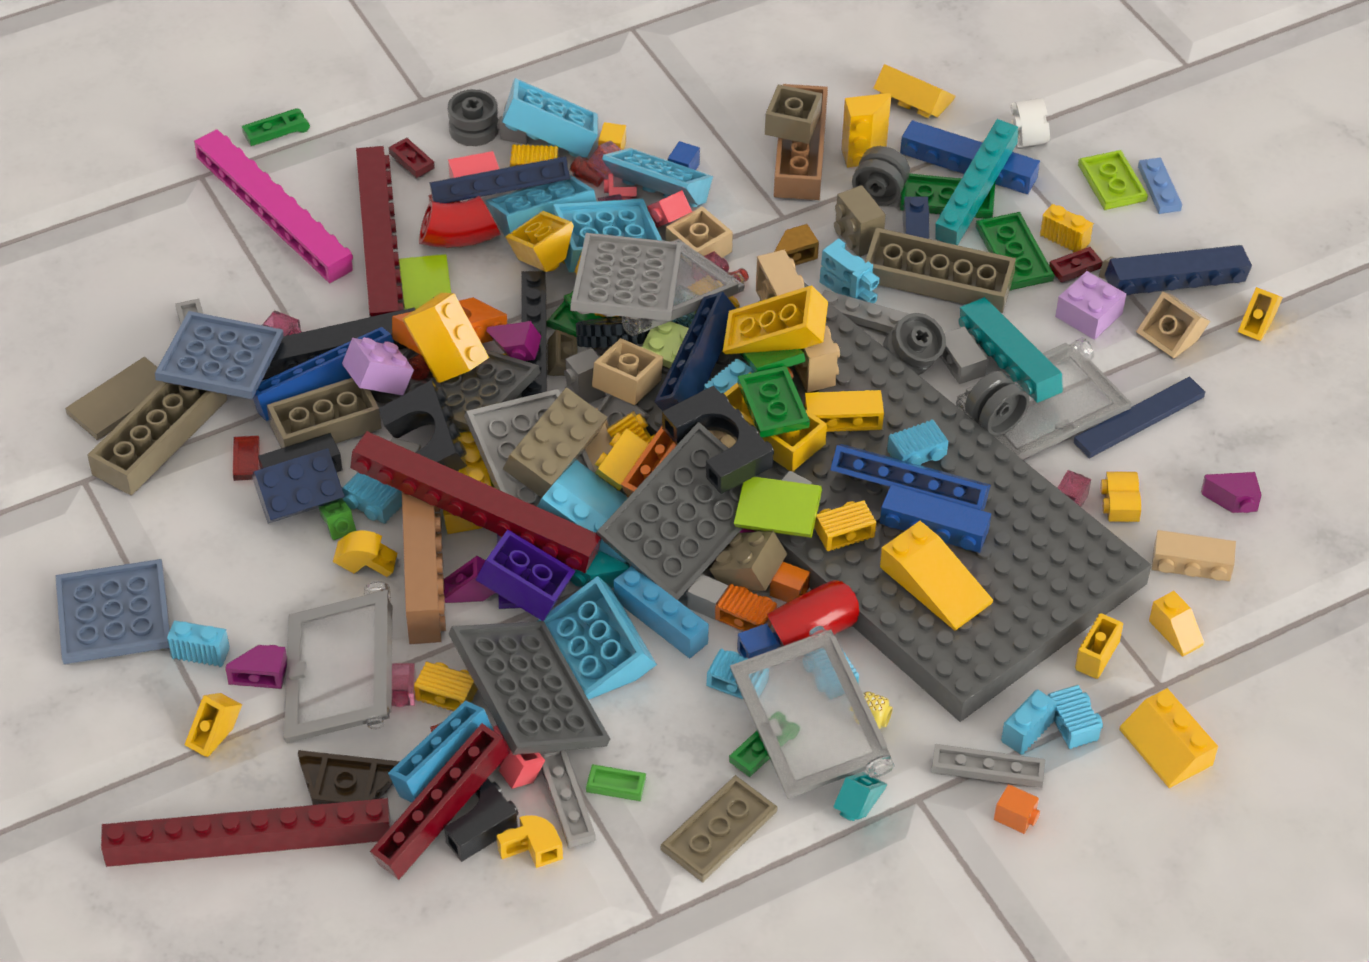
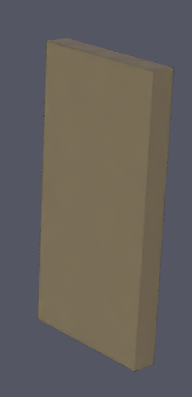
(114, 399)
(718, 828)

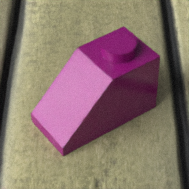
(517, 339)
(1233, 491)
(463, 587)
(259, 667)

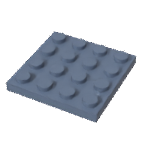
(219, 355)
(112, 611)

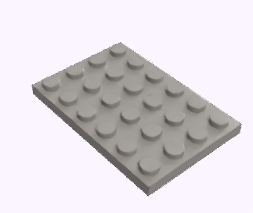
(627, 277)
(499, 431)

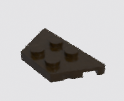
(344, 777)

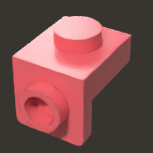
(626, 192)

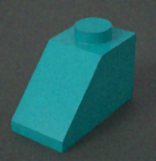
(602, 566)
(858, 795)

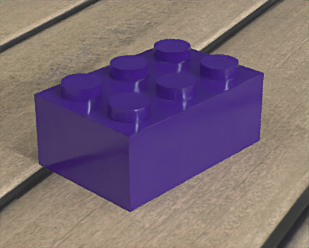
(525, 575)

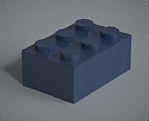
(297, 485)

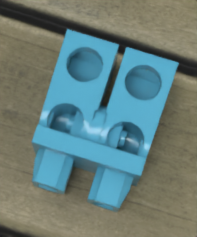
(847, 273)

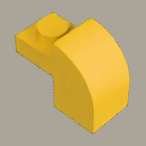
(363, 549)
(535, 836)

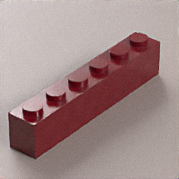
(440, 801)

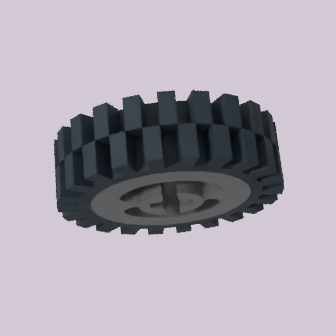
(604, 333)

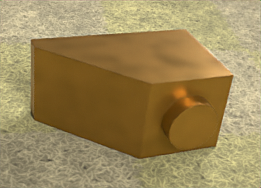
(799, 244)

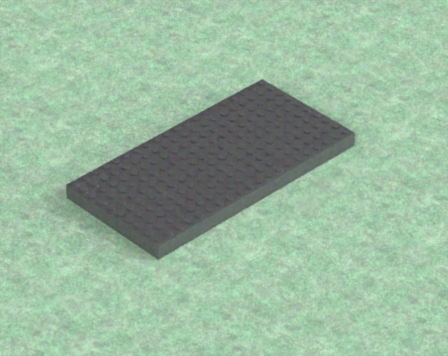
(1040, 562)

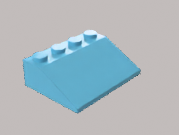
(550, 119)
(659, 175)
(520, 206)
(613, 218)
(584, 500)
(598, 639)

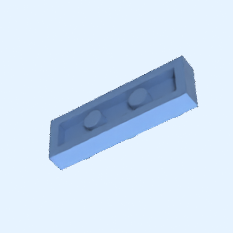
(1159, 185)

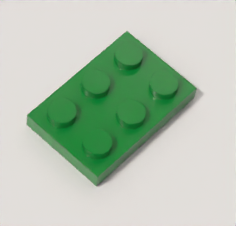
(773, 401)

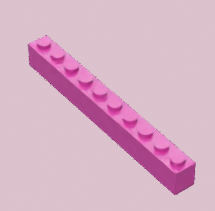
(274, 206)

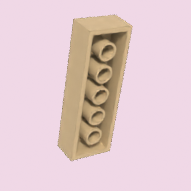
(777, 276)

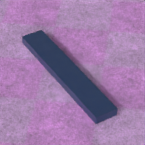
(500, 180)
(1139, 417)

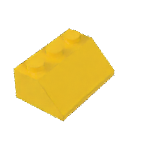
(913, 92)
(864, 125)
(542, 241)
(445, 337)
(1169, 738)

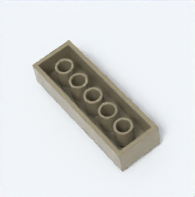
(940, 269)
(152, 434)

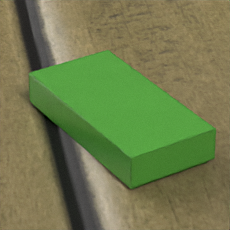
(616, 782)

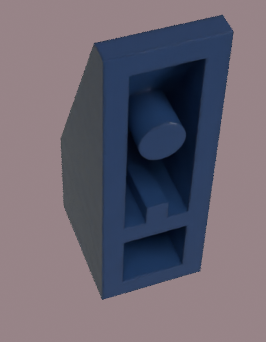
(916, 216)

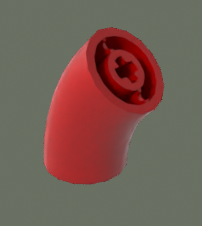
(457, 224)
(827, 605)

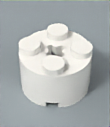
(1031, 122)

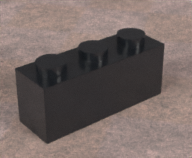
(301, 449)

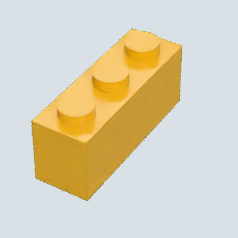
(847, 409)

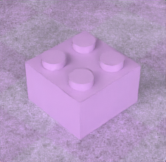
(1090, 305)
(377, 366)

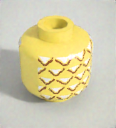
(879, 707)

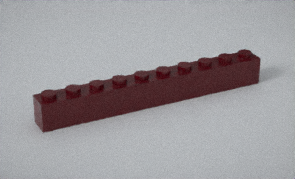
(378, 230)
(474, 500)
(244, 832)

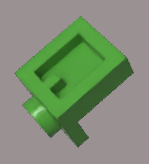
(338, 518)

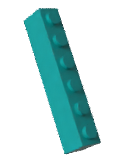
(976, 182)
(1011, 350)

